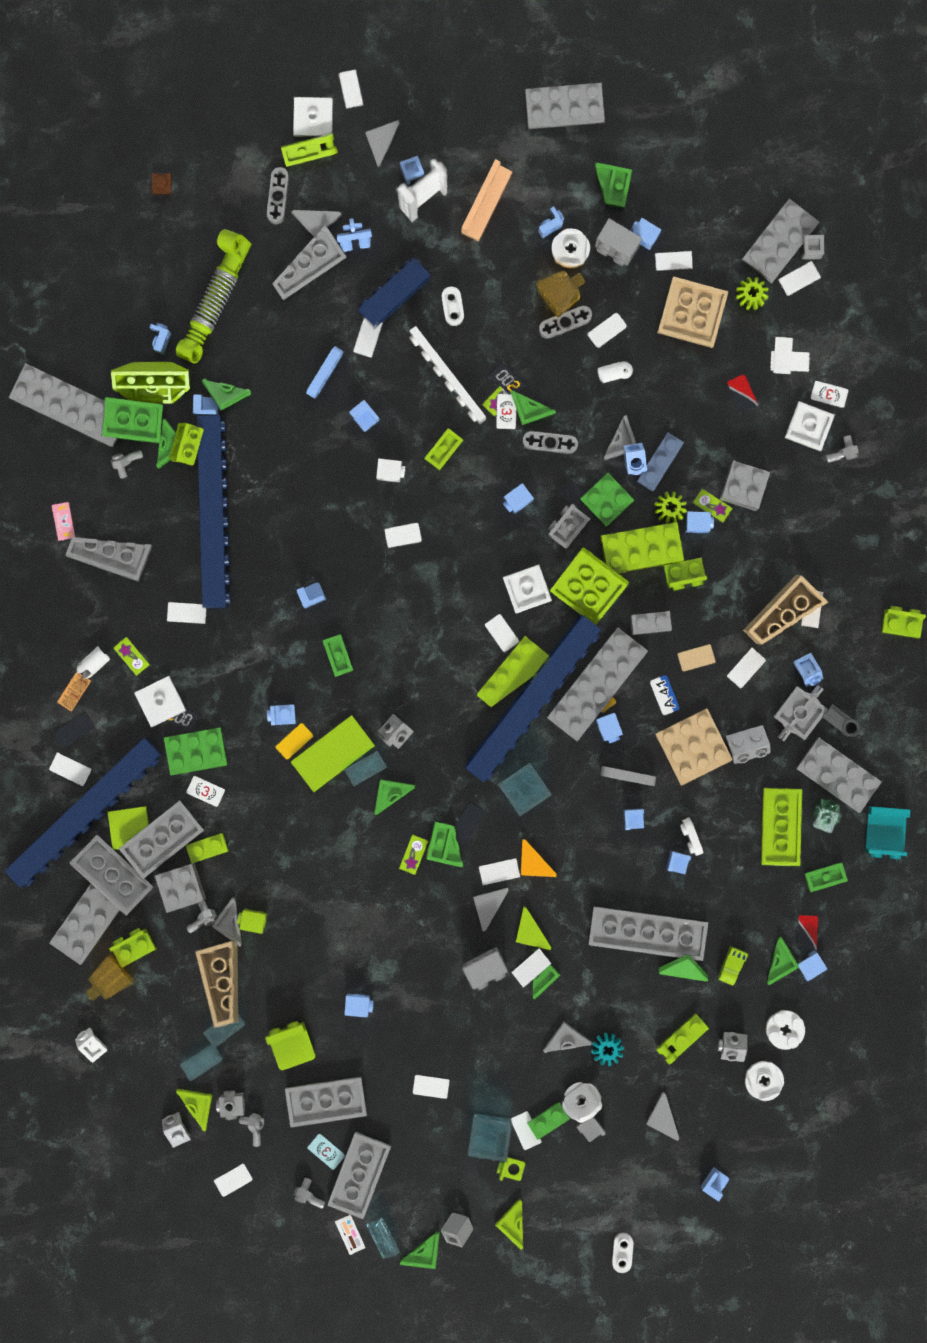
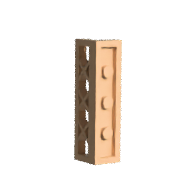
(486, 201)

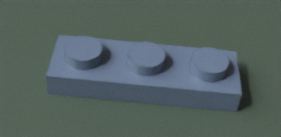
(660, 461)

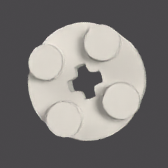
(577, 257)
(794, 1023)
(773, 1086)
(589, 1108)

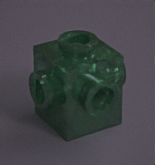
(826, 815)

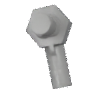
(849, 452)
(119, 462)
(206, 917)
(255, 1124)
(303, 1195)

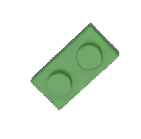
(338, 655)
(825, 877)
(548, 1120)

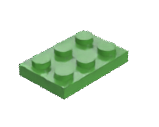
(132, 420)
(195, 751)

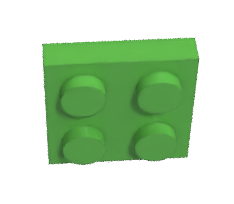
(607, 499)

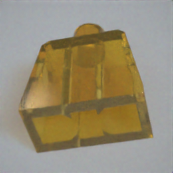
(560, 291)
(108, 979)

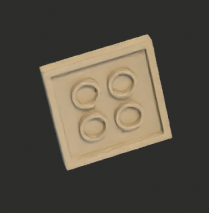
(693, 312)
(693, 746)

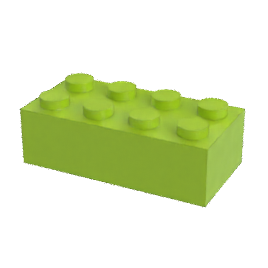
(642, 548)

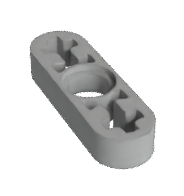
(274, 181)
(580, 322)
(565, 438)
(628, 776)

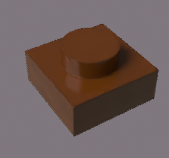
(162, 183)

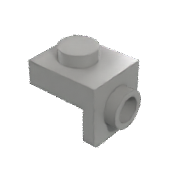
(175, 1130)

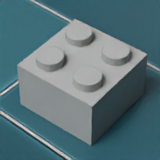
(617, 243)
(744, 485)
(180, 887)
(485, 968)

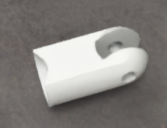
(615, 371)
(92, 663)

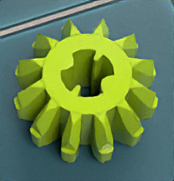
(757, 299)
(673, 502)

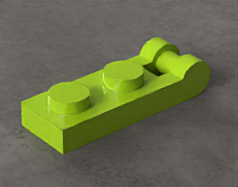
(308, 150)
(682, 1038)

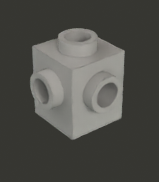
(395, 732)
(733, 1046)
(236, 1100)

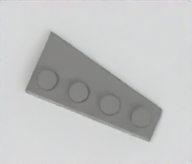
(314, 260)
(119, 558)

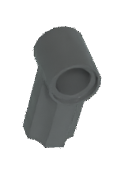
(840, 720)

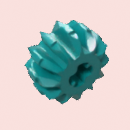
(605, 1056)

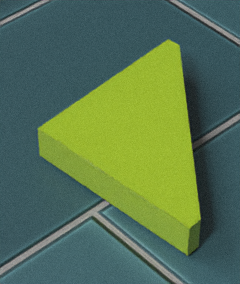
(530, 933)
(197, 1104)
(512, 1224)

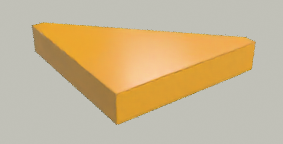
(532, 863)

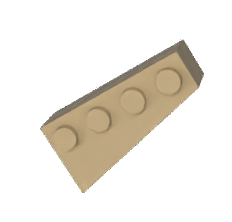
(785, 609)
(220, 979)

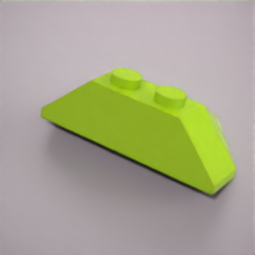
(151, 381)

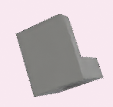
(813, 246)
(590, 1129)
(457, 1229)

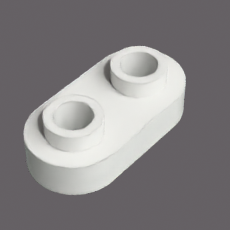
(452, 307)
(694, 844)
(622, 1253)

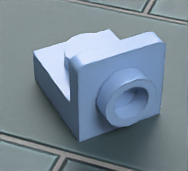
(550, 226)
(160, 341)
(809, 670)
(281, 714)

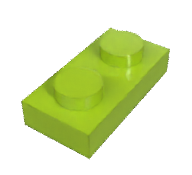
(443, 449)
(207, 848)

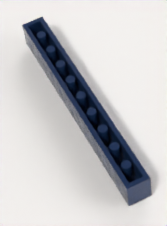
(212, 513)
(532, 698)
(83, 812)

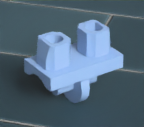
(362, 235)

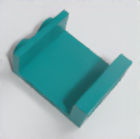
(886, 832)

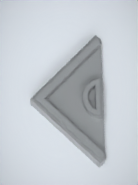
(380, 140)
(315, 220)
(622, 437)
(488, 904)
(227, 922)
(566, 1038)
(662, 1119)

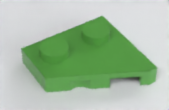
(614, 184)
(444, 845)

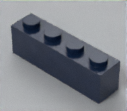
(393, 293)

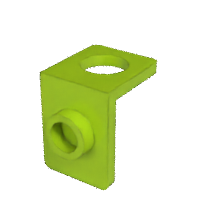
(503, 1169)

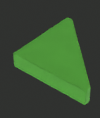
(225, 394)
(529, 409)
(166, 441)
(389, 793)
(782, 962)
(684, 968)
(544, 980)
(424, 1255)

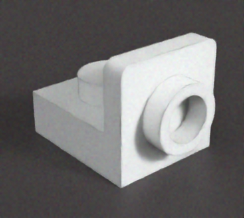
(90, 1045)

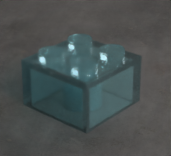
(524, 789)
(489, 1137)

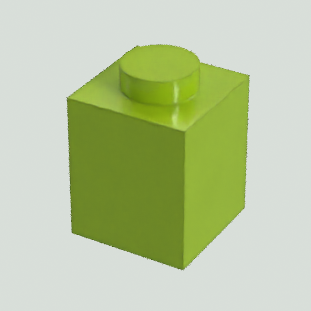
(252, 921)

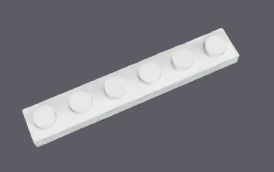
(441, 369)

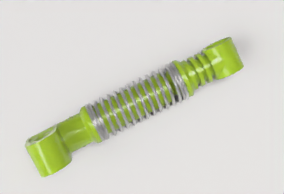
(236, 249)

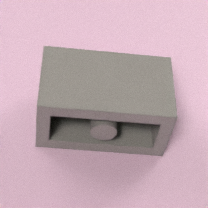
(650, 623)

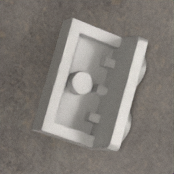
(568, 526)
(748, 744)

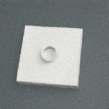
(312, 116)
(809, 426)
(527, 589)
(160, 701)

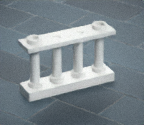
(414, 197)

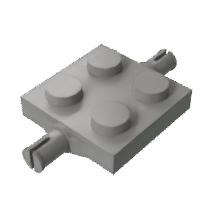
(800, 713)

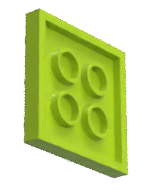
(589, 586)

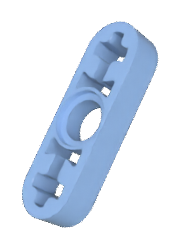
(324, 372)

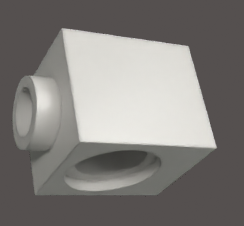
(390, 470)

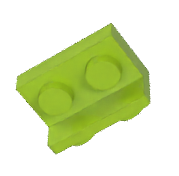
(186, 443)
(685, 573)
(902, 623)
(132, 947)

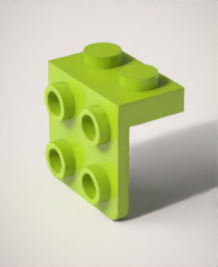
(291, 1045)

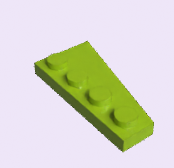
(513, 672)

